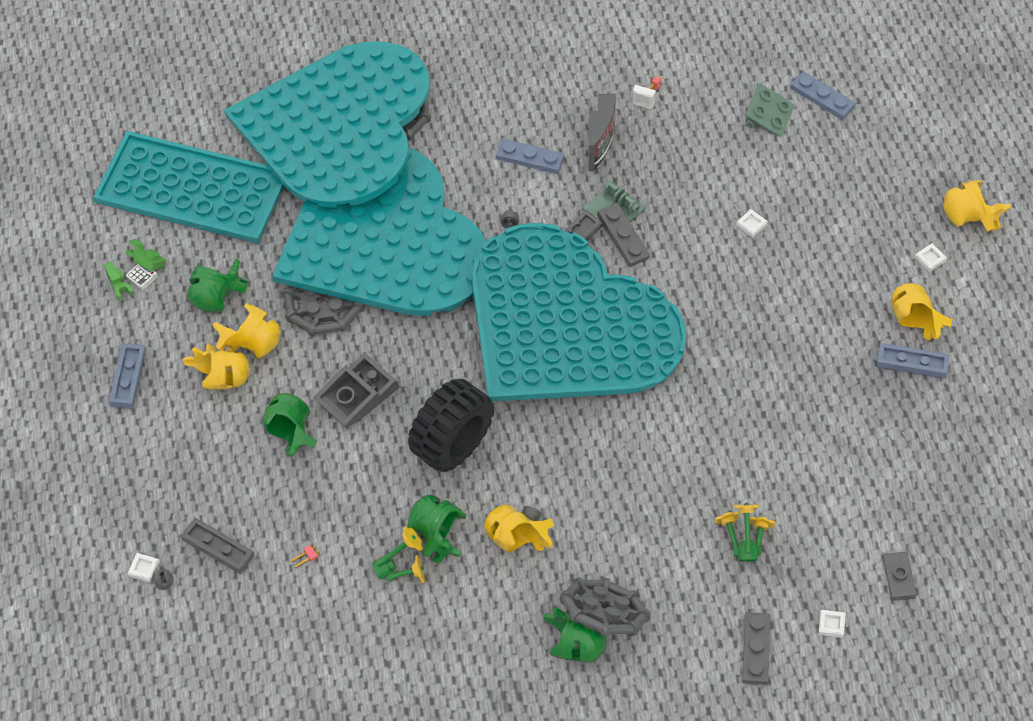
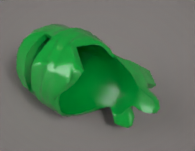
(211, 287)
(286, 420)
(434, 522)
(576, 640)

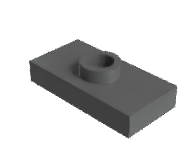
(585, 225)
(899, 576)

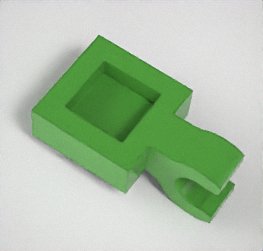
(147, 258)
(116, 277)

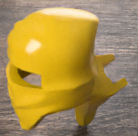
(969, 205)
(915, 310)
(253, 334)
(224, 367)
(513, 529)

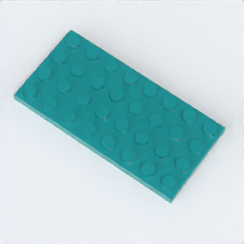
(190, 187)

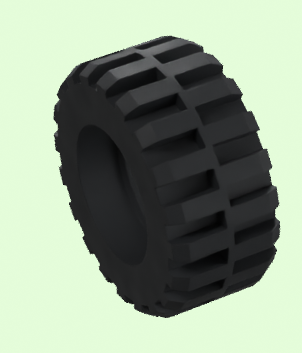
(450, 425)

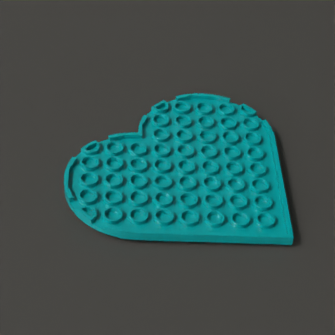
(338, 122)
(389, 251)
(565, 325)

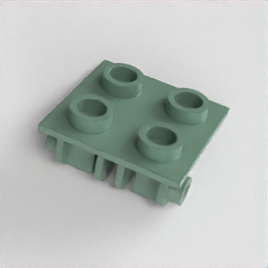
(769, 110)
(611, 195)

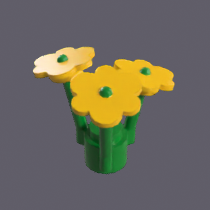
(748, 550)
(385, 565)

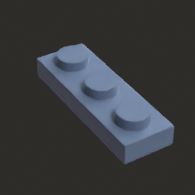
(823, 95)
(529, 156)
(913, 360)
(127, 375)

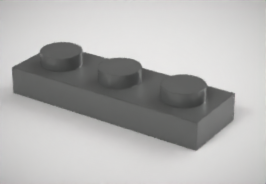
(623, 234)
(217, 545)
(756, 648)

